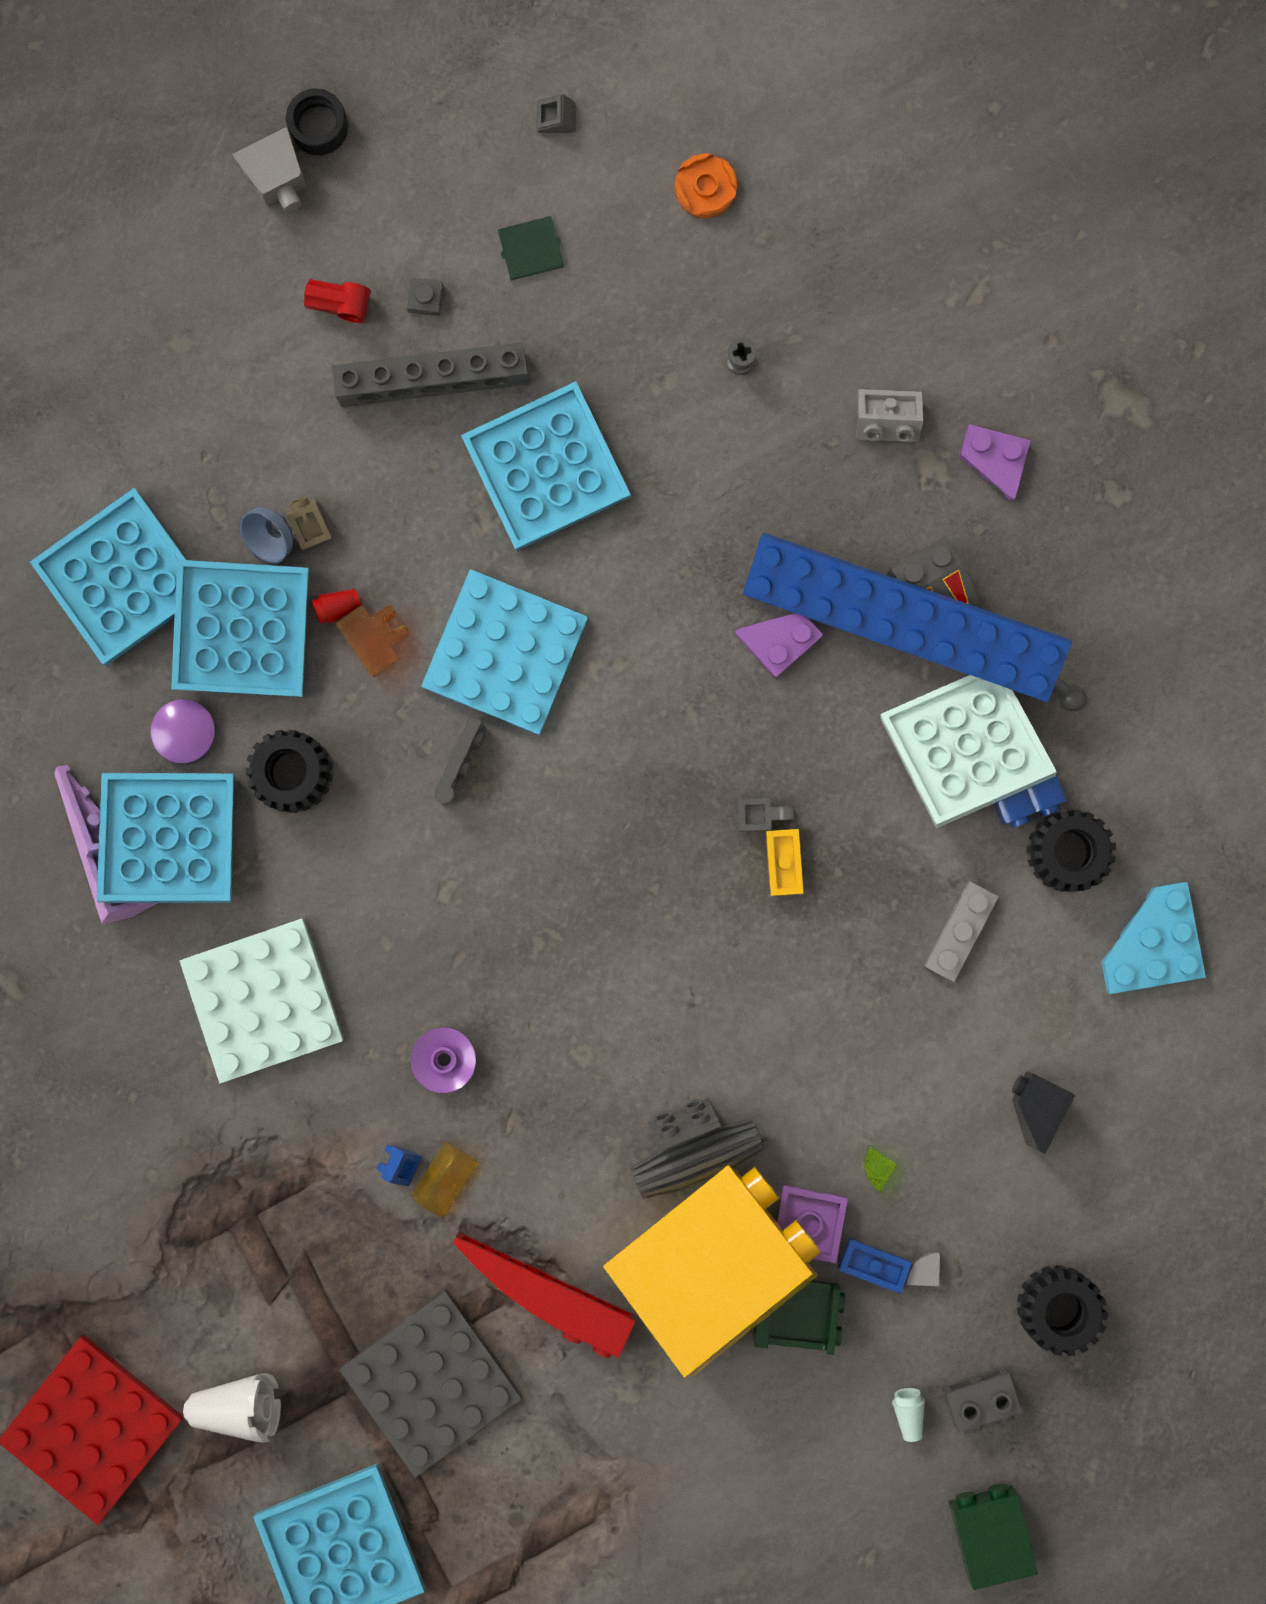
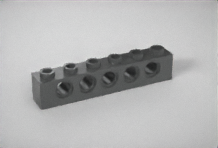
(430, 374)

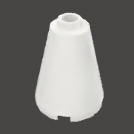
(237, 1408)

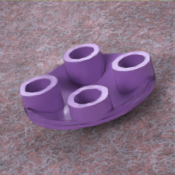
(183, 731)

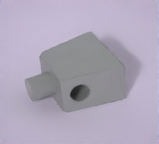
(273, 169)

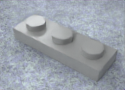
(961, 931)

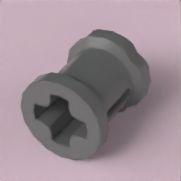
(748, 350)

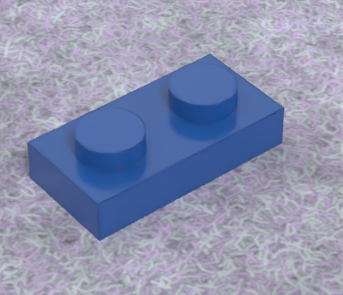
(875, 1265)

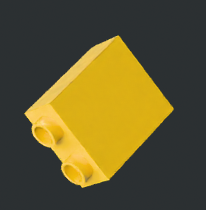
(714, 1268)

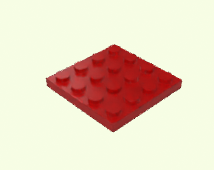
(90, 1429)

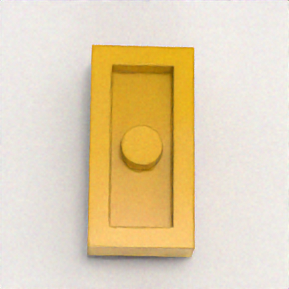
(784, 862)

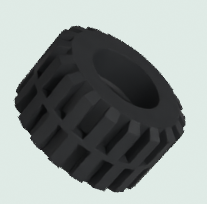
(263, 763)
(1097, 844)
(1084, 1325)

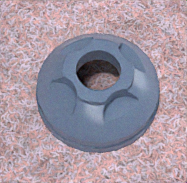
(262, 538)

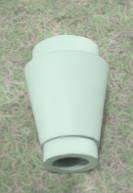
(909, 1413)

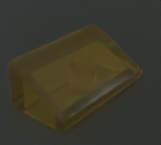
(444, 1179)

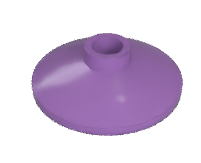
(426, 1062)

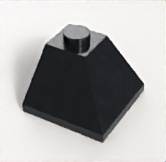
(1039, 1109)

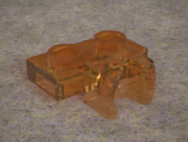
(372, 637)

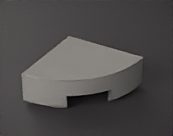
(925, 1270)

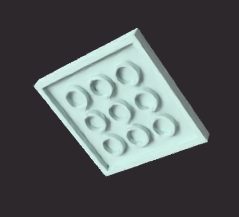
(967, 747)
(261, 1000)

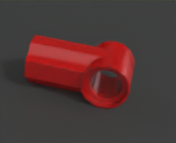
(345, 300)

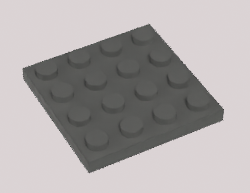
(430, 1383)

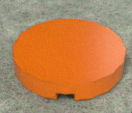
(705, 185)

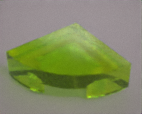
(878, 1168)

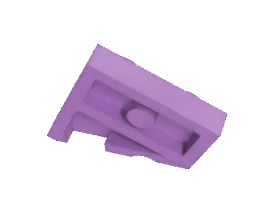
(996, 457)
(779, 641)

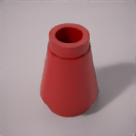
(335, 605)

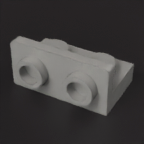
(889, 415)

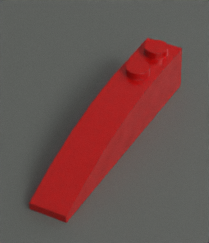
(553, 1300)

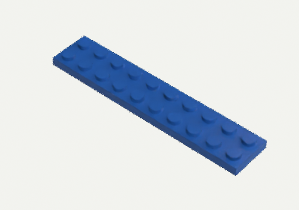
(906, 617)

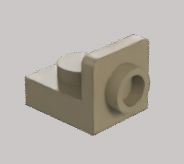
(307, 522)

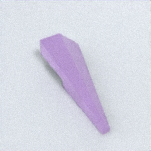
(85, 824)

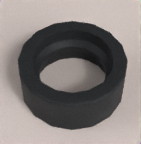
(309, 99)

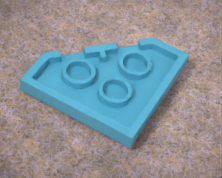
(1156, 944)

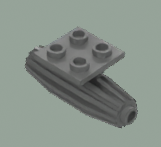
(694, 1148)

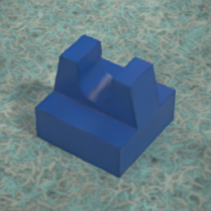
(400, 1166)

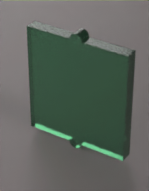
(530, 248)

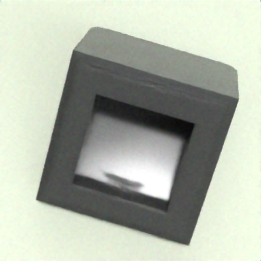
(556, 114)

